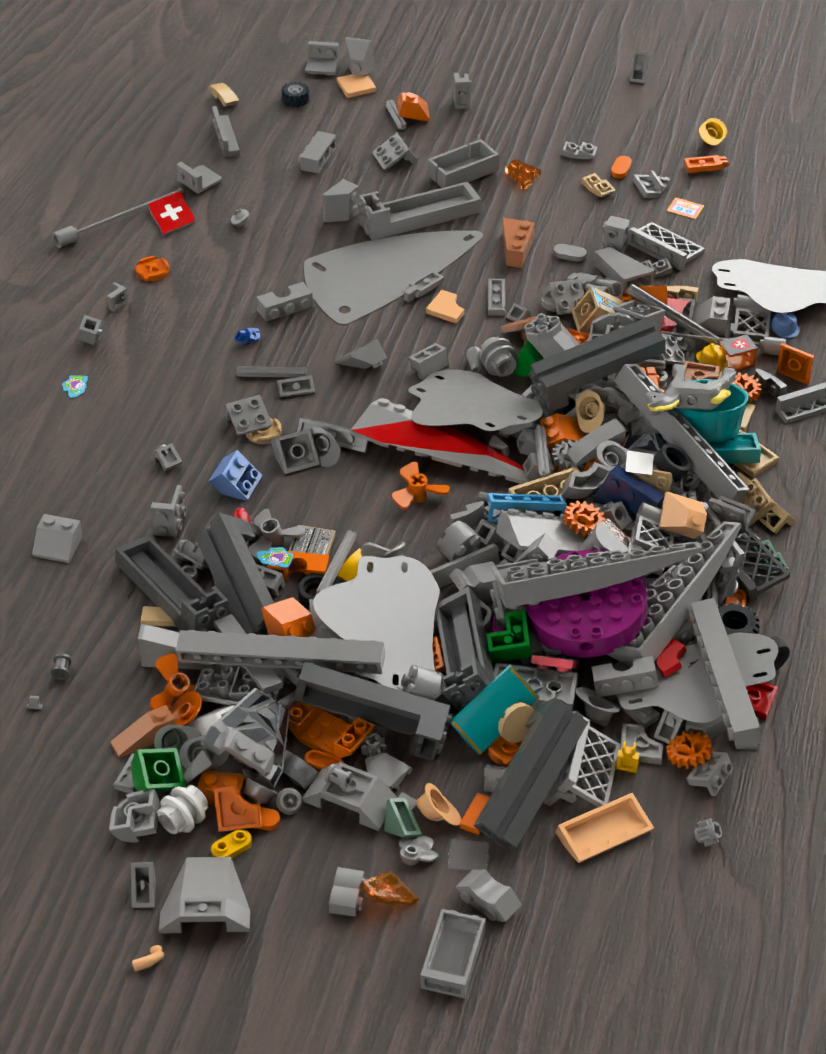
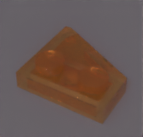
(522, 173)

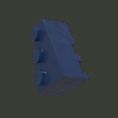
(629, 489)

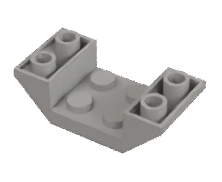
(364, 795)

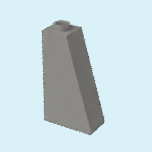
(623, 268)
(158, 642)

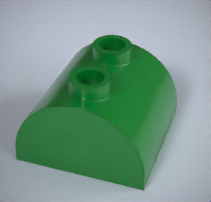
(527, 356)
(157, 770)

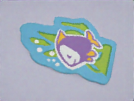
(75, 385)
(275, 556)

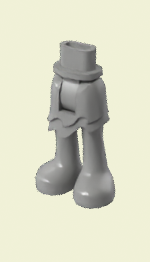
(608, 286)

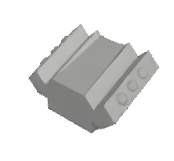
(478, 578)

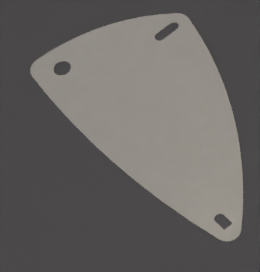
(380, 270)

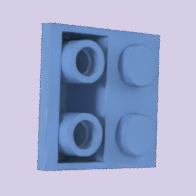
(235, 476)

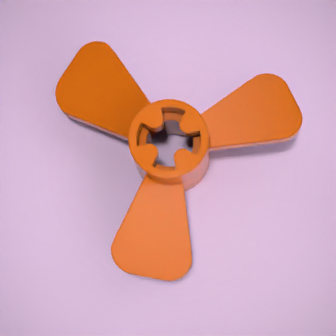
(416, 488)
(168, 667)

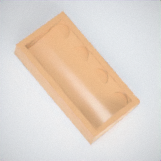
(604, 828)

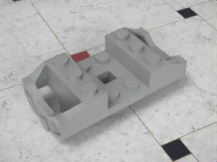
(606, 387)

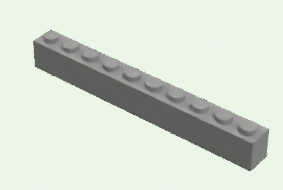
(679, 432)
(280, 651)
(724, 674)

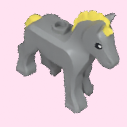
(690, 394)

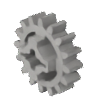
(560, 456)

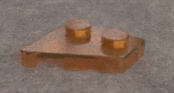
(388, 889)

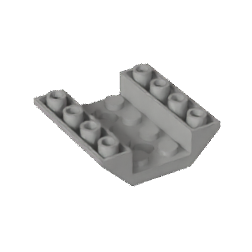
(542, 680)

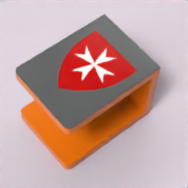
(738, 352)

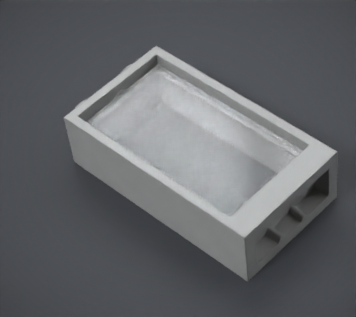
(453, 953)

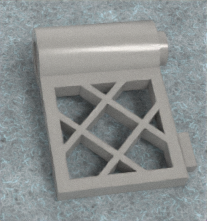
(747, 306)
(651, 517)

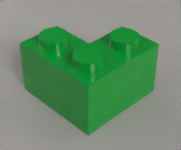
(512, 643)

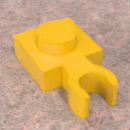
(628, 758)

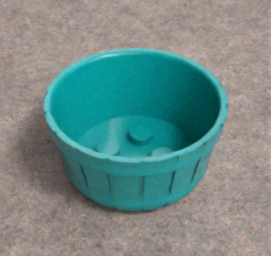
(722, 421)

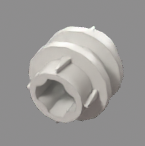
(182, 809)

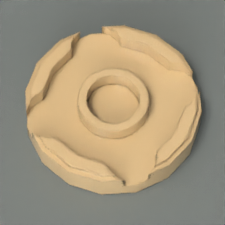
(265, 435)
(513, 724)

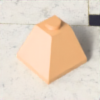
(682, 515)

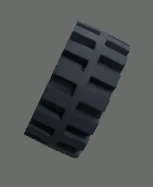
(295, 94)

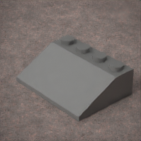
(526, 527)

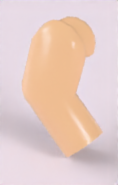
(150, 960)

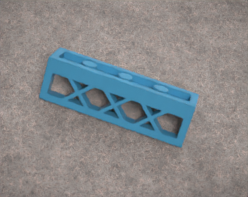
(524, 502)

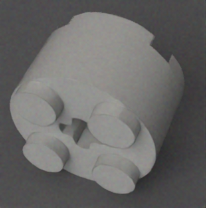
(458, 541)
(421, 682)

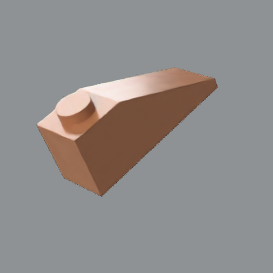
(142, 732)

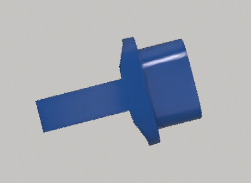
(248, 335)

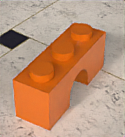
(304, 562)

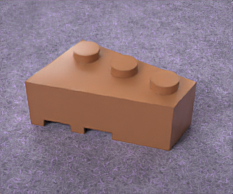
(517, 240)

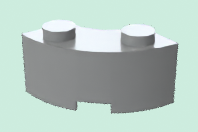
(585, 483)
(488, 895)

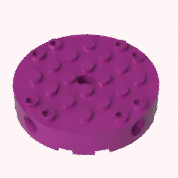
(593, 620)

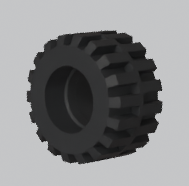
(739, 619)

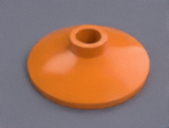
(186, 708)

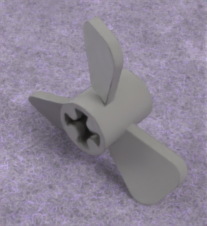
(272, 533)

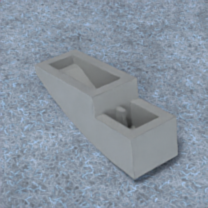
(586, 448)

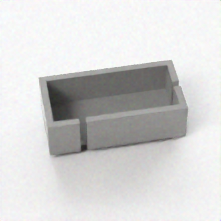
(455, 167)

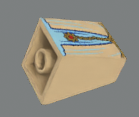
(591, 306)

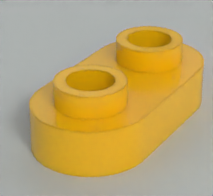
(232, 844)

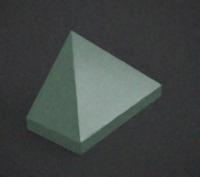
(400, 819)

